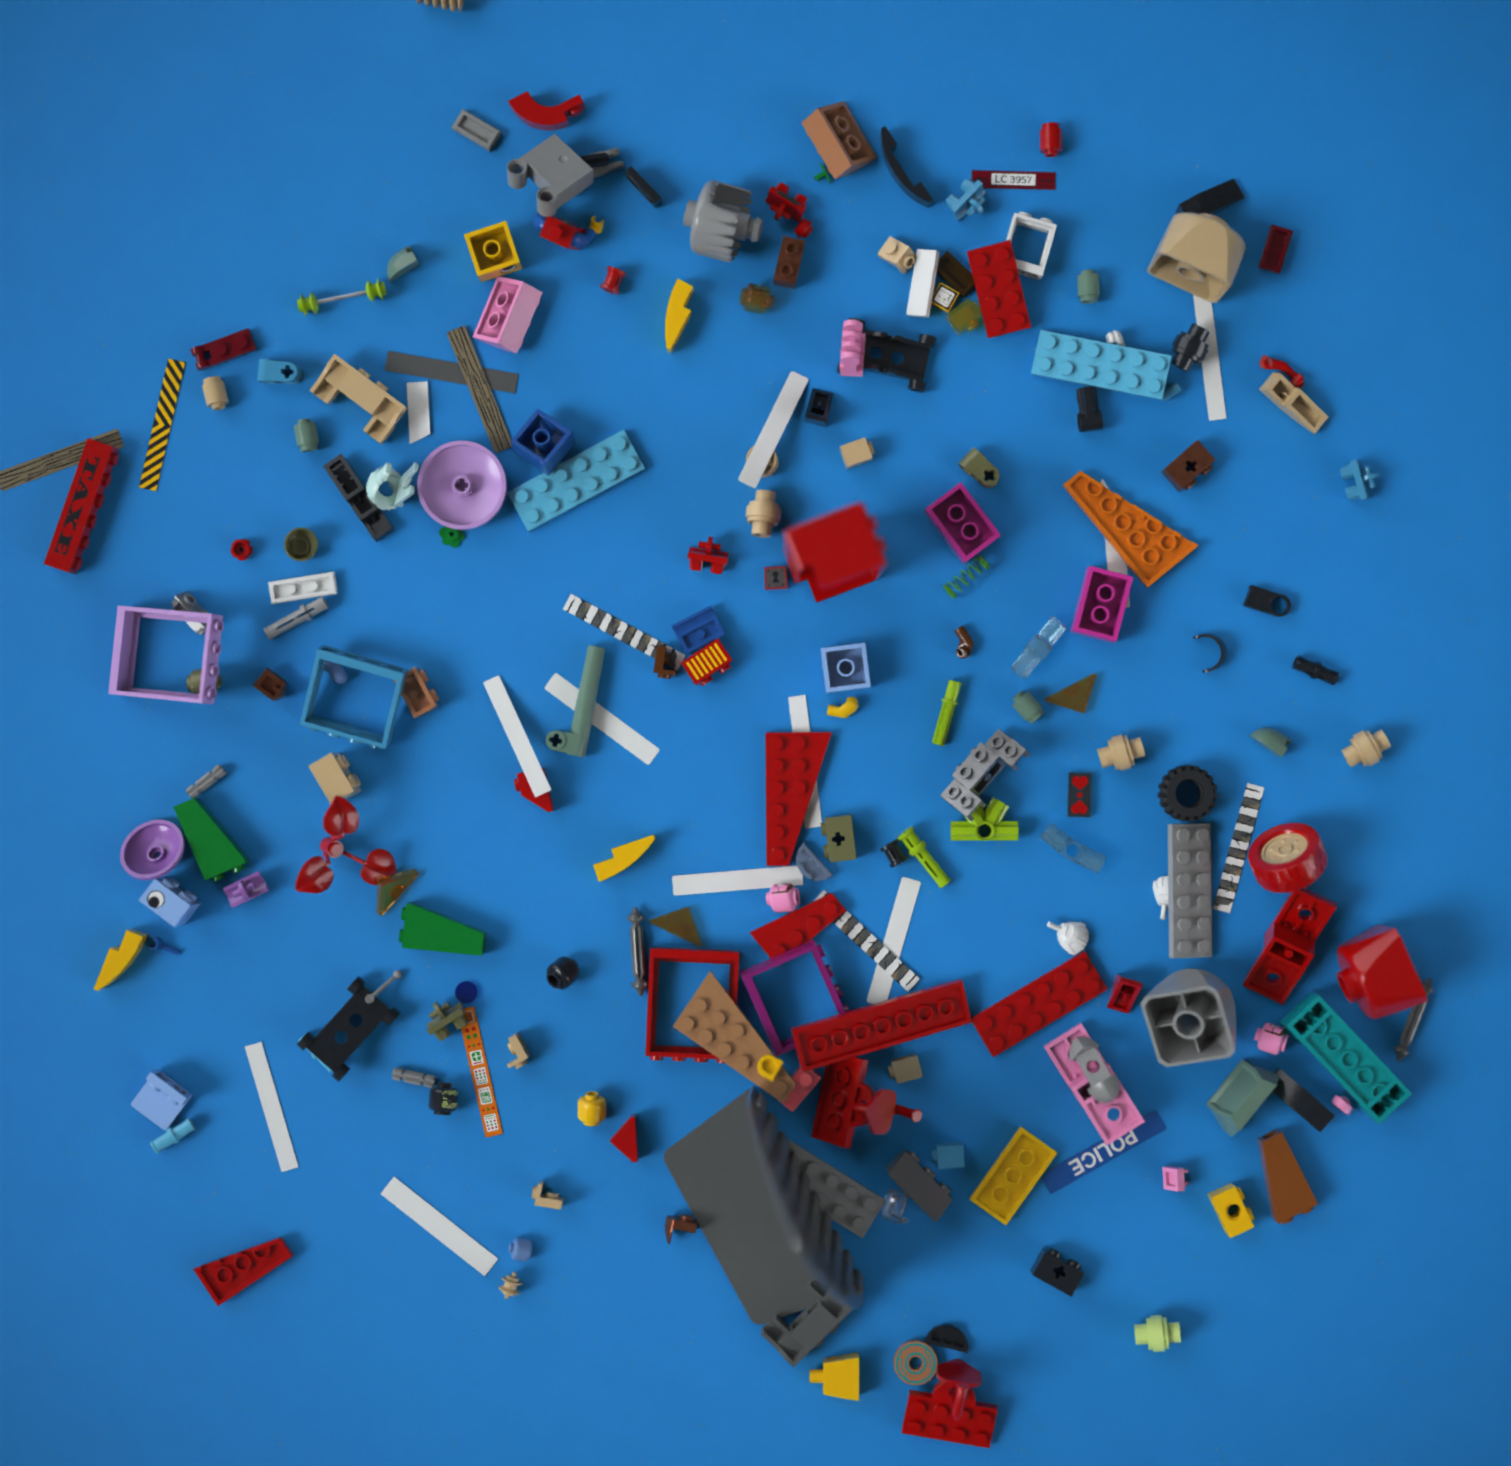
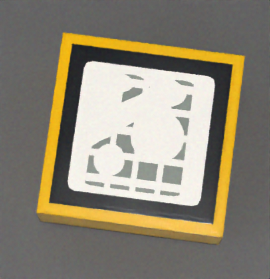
(944, 297)

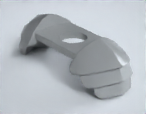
(1103, 1085)

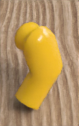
(844, 710)

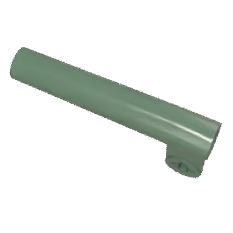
(577, 740)

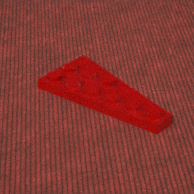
(791, 774)

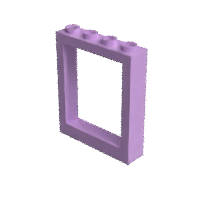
(126, 650)

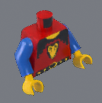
(565, 232)

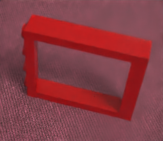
(657, 954)

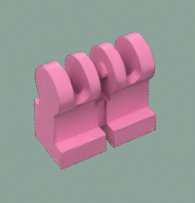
(852, 349)

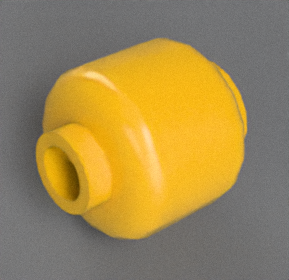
(591, 1108)

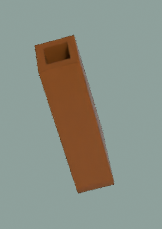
(1284, 1180)

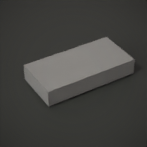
(476, 130)

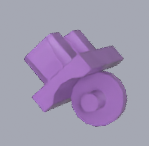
(246, 889)

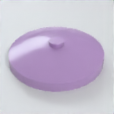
(462, 485)

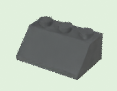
(919, 1184)

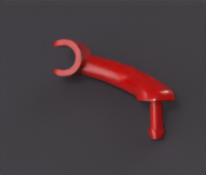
(1275, 364)

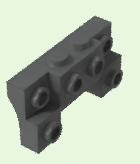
(809, 1327)

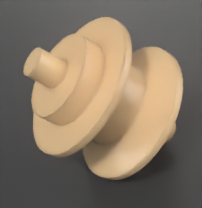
(510, 1285)

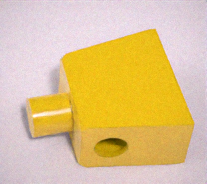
(839, 1376)

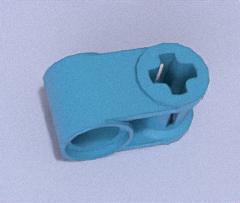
(275, 372)

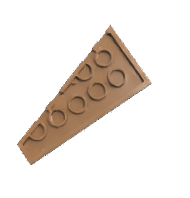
(725, 1032)

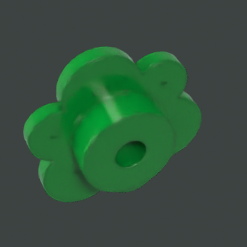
(454, 540)

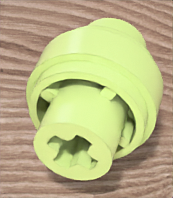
(1157, 1333)

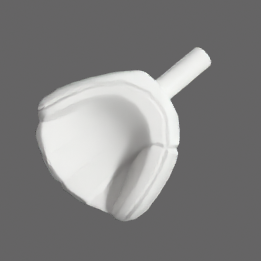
(1160, 890)
(1071, 936)

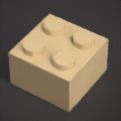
(335, 777)

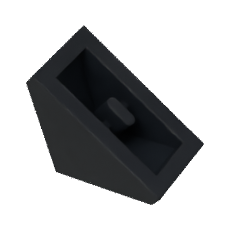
(818, 407)

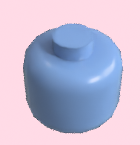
(520, 1249)

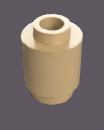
(215, 393)

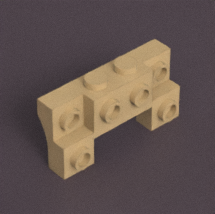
(372, 397)

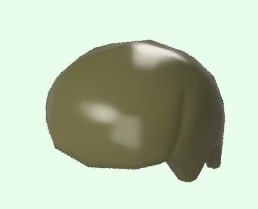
(300, 544)

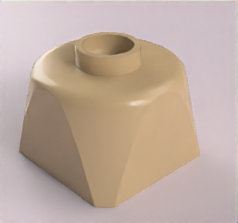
(1198, 255)

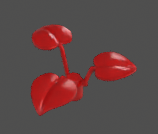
(341, 819)

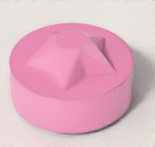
(1342, 1104)

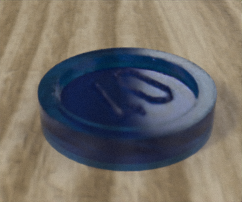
(466, 992)

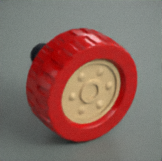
(1287, 857)

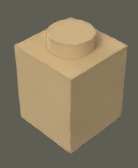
(857, 452)

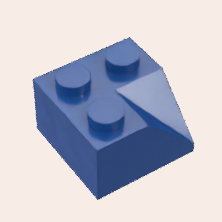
(543, 442)

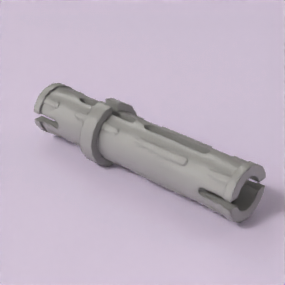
(319, 605)

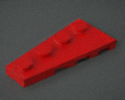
(798, 926)

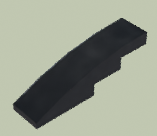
(356, 495)

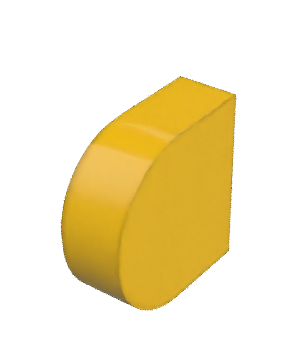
(769, 1066)

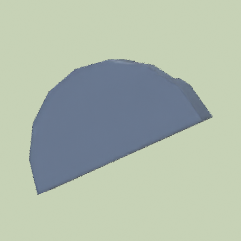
(810, 865)

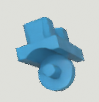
(969, 202)
(1360, 490)

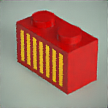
(707, 662)

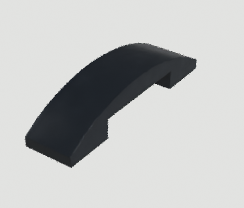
(917, 192)

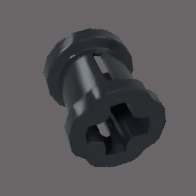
(893, 853)

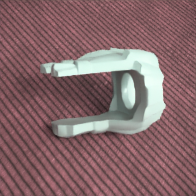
(400, 486)

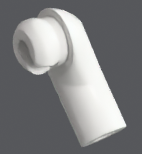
(1115, 338)

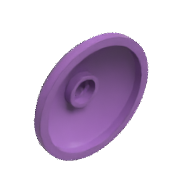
(148, 842)

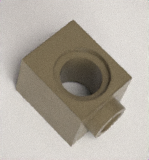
(905, 1068)

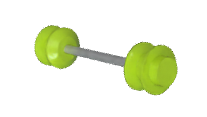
(311, 302)

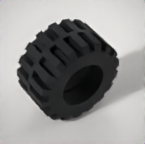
(1206, 793)

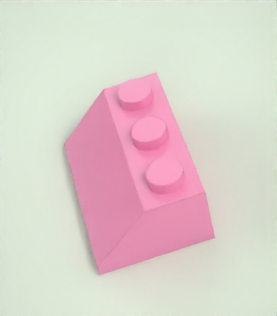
(507, 314)

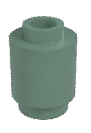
(1088, 286)
(306, 435)
(1027, 706)

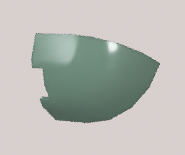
(401, 263)
(1271, 740)

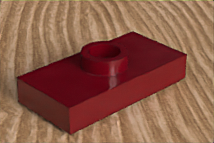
(1275, 249)

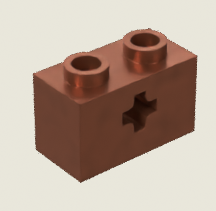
(789, 262)
(1201, 462)

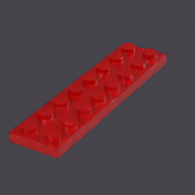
(881, 1025)

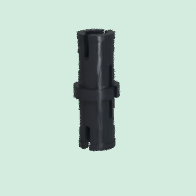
(1315, 670)

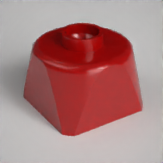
(1379, 973)

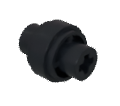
(1190, 347)

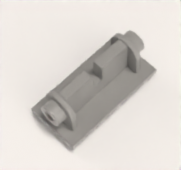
(187, 602)

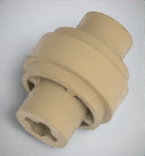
(763, 513)
(1366, 748)
(1121, 752)

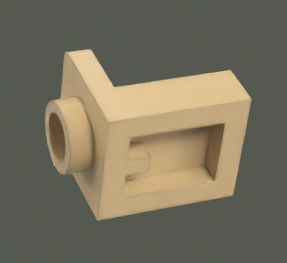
(519, 1048)
(548, 1200)

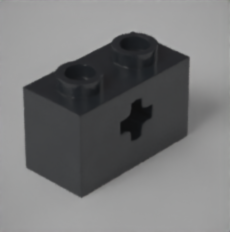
(1065, 1281)

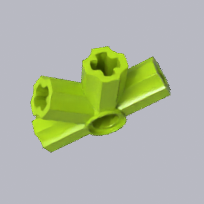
(991, 817)

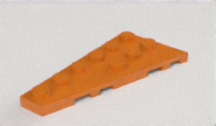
(1134, 534)

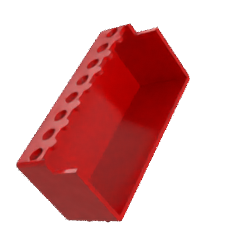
(835, 551)

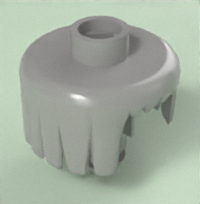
(719, 219)

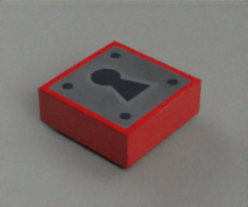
(775, 578)

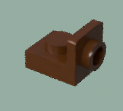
(662, 659)

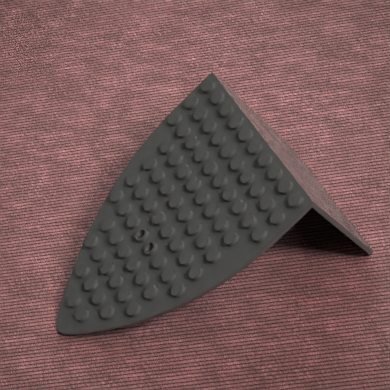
(761, 1211)

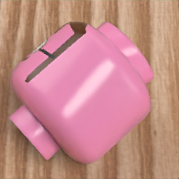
(783, 897)
(1271, 1038)

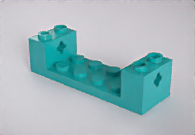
(1346, 1057)

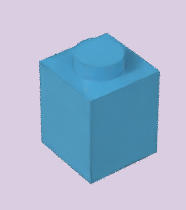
(948, 1155)

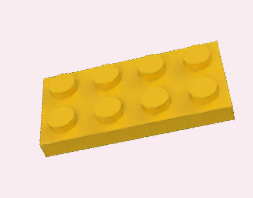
(1013, 1175)

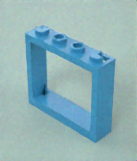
(362, 663)

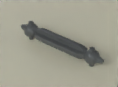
(637, 950)
(1412, 1024)

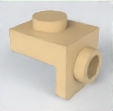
(897, 254)

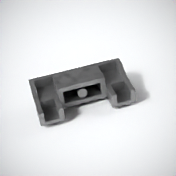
(980, 770)

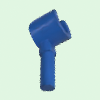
(160, 945)

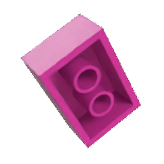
(962, 523)
(1101, 604)

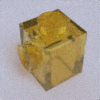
(964, 317)

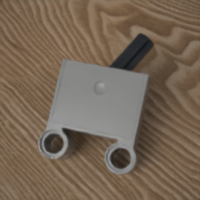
(555, 171)

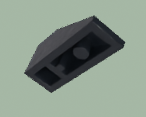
(1213, 200)

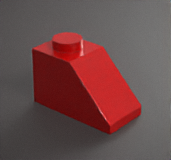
(522, 785)

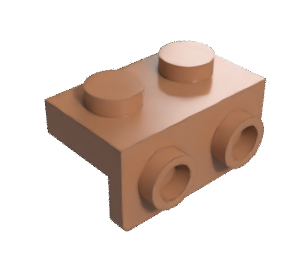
(417, 694)

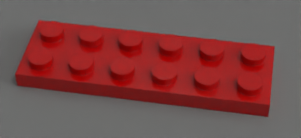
(1038, 1003)

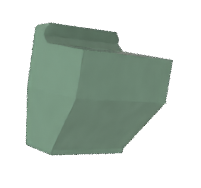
(1241, 1095)

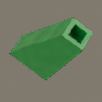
(209, 841)
(437, 932)

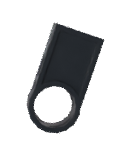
(1261, 600)

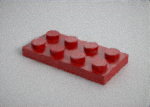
(998, 288)

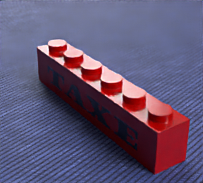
(81, 506)

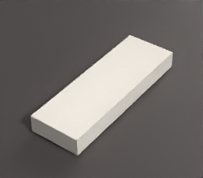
(923, 283)
(303, 588)

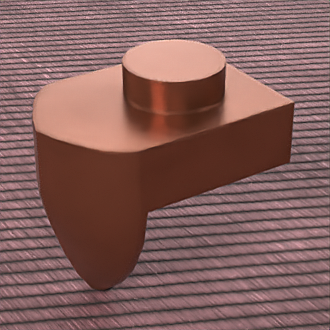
(271, 685)
(684, 1223)

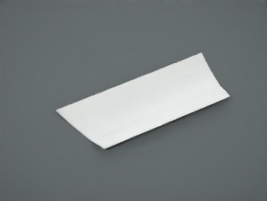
(418, 410)

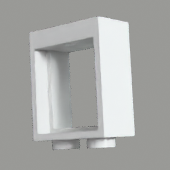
(1044, 225)

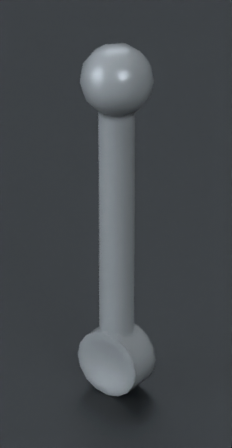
(370, 997)

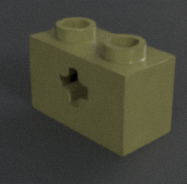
(846, 850)

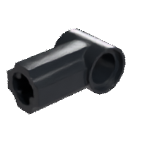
(1089, 415)

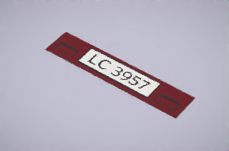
(1015, 179)

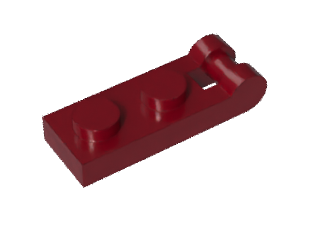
(224, 349)

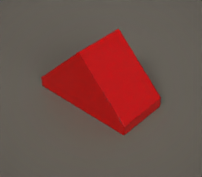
(1123, 993)
(626, 1139)

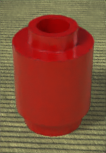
(1050, 139)

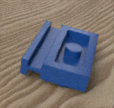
(698, 630)

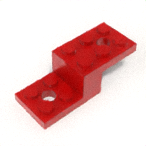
(1289, 944)

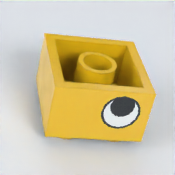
(493, 251)

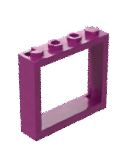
(788, 1044)

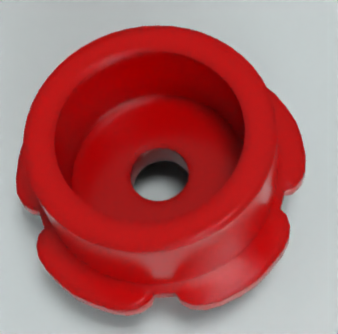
(803, 228)
(235, 549)

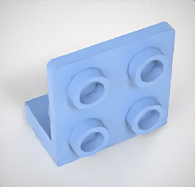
(161, 1099)

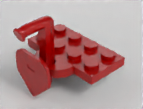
(844, 1106)
(953, 1413)

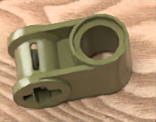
(976, 465)

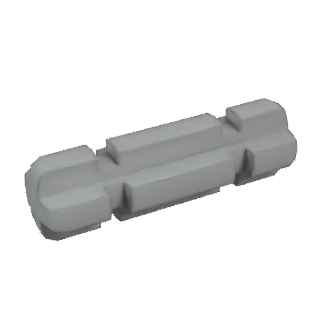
(206, 781)
(413, 1077)

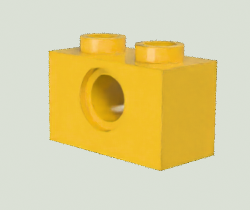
(1221, 1200)

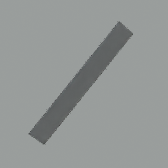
(446, 371)

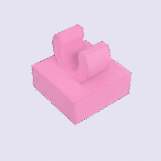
(1174, 1178)

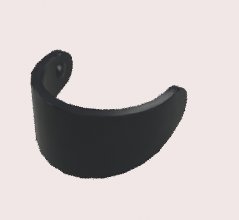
(1222, 647)

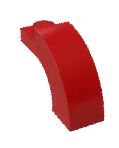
(545, 117)

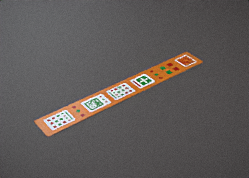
(480, 1075)

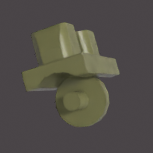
(438, 1025)

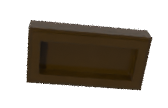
(955, 274)

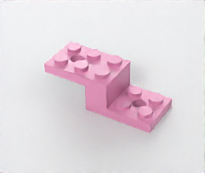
(1078, 1084)

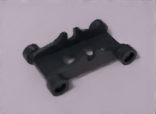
(914, 354)
(336, 1054)

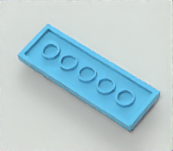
(1101, 365)
(576, 481)

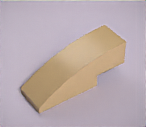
(1293, 402)

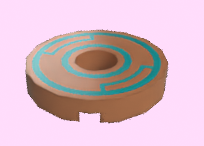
(917, 1375)

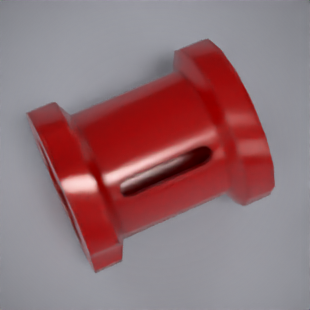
(612, 280)

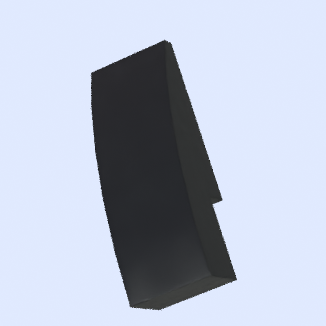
(1302, 1101)

